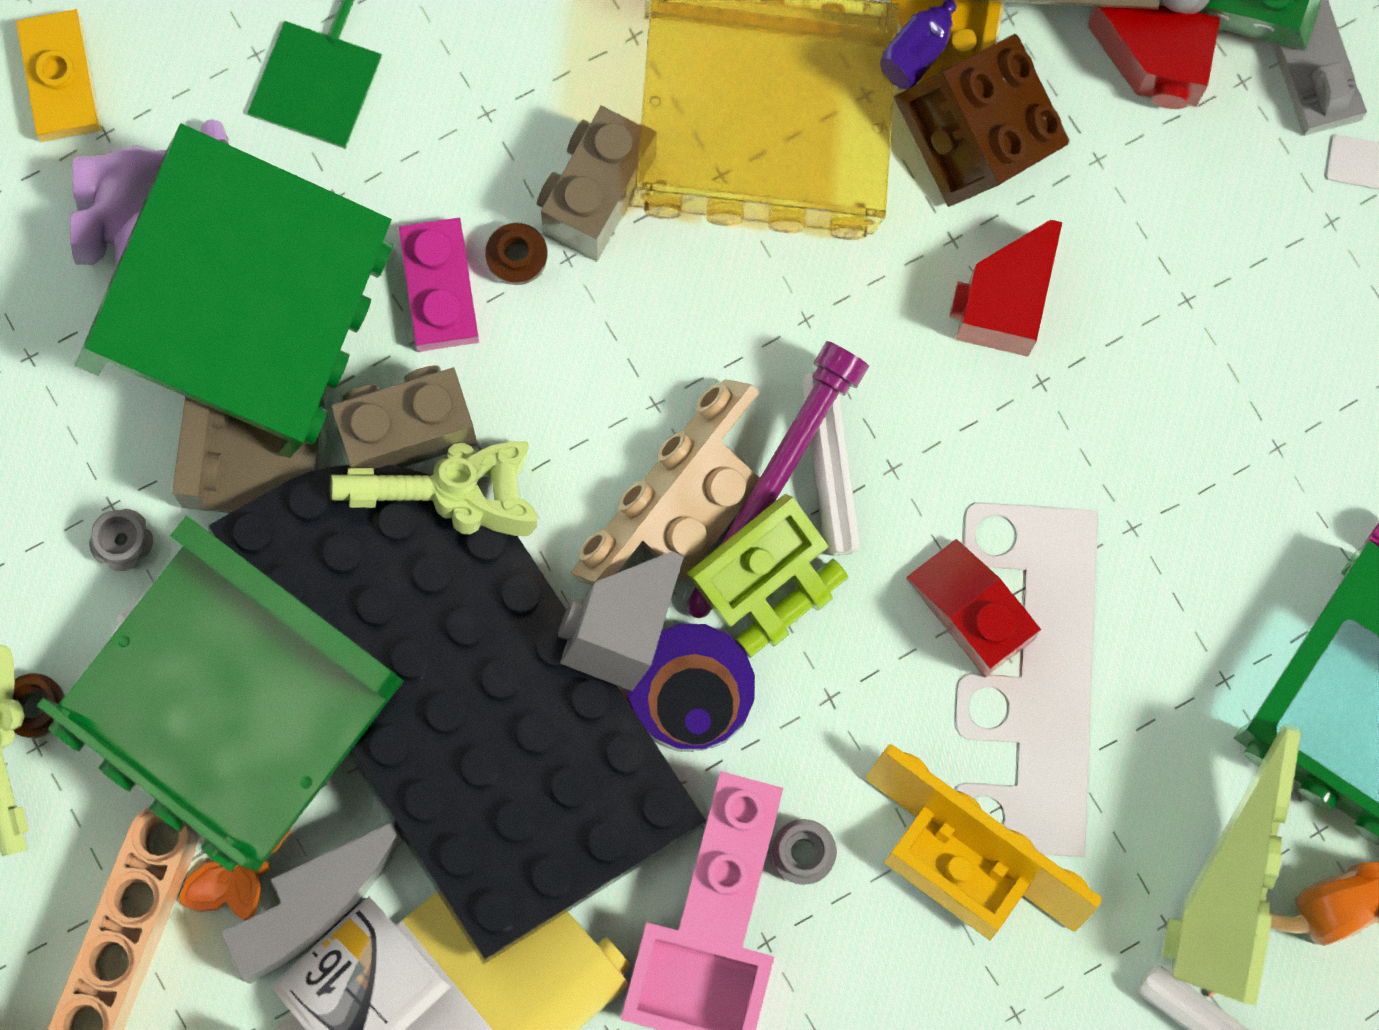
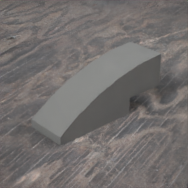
(312, 903)

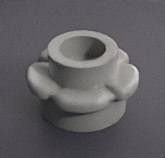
(111, 525)

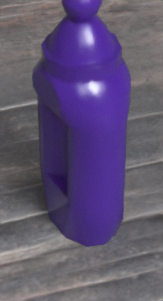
(918, 45)

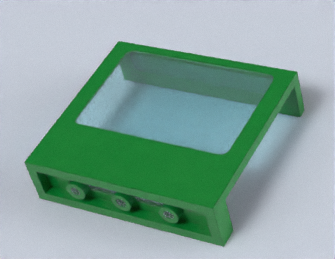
(1333, 701)

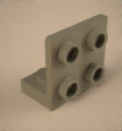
(230, 461)

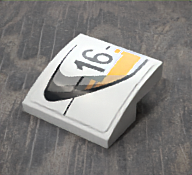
(361, 977)

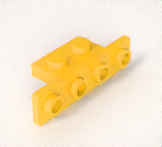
(968, 856)

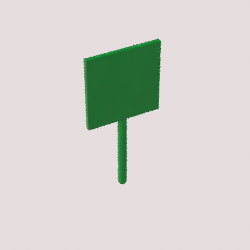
(316, 81)

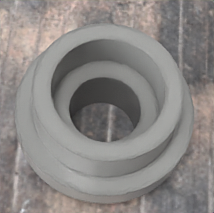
(807, 831)

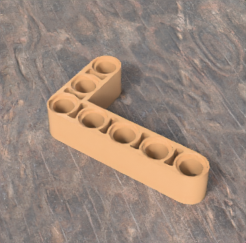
(114, 927)

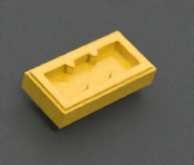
(58, 75)

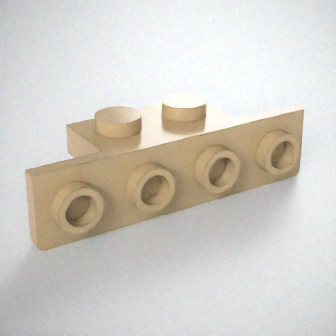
(684, 497)

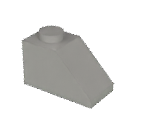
(620, 622)

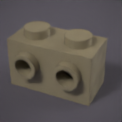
(595, 187)
(404, 420)

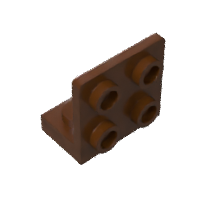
(982, 120)

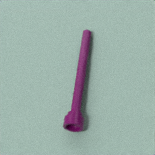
(835, 374)

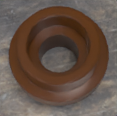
(519, 271)
(36, 685)

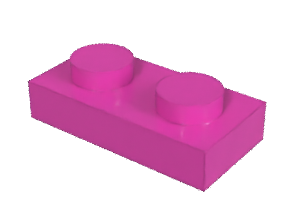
(438, 284)

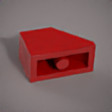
(1159, 51)
(1008, 293)
(974, 606)

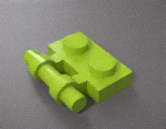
(757, 563)

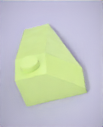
(1226, 913)

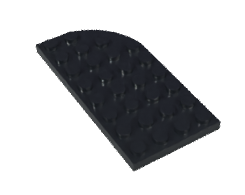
(491, 755)

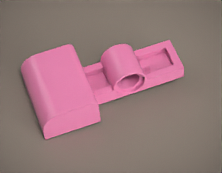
(702, 971)

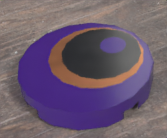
(695, 689)

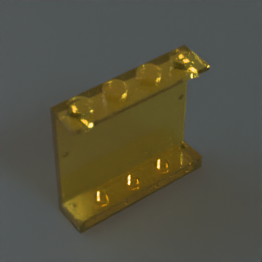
(767, 113)

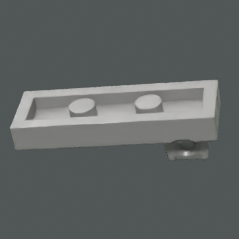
(1321, 78)

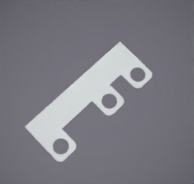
(1053, 696)

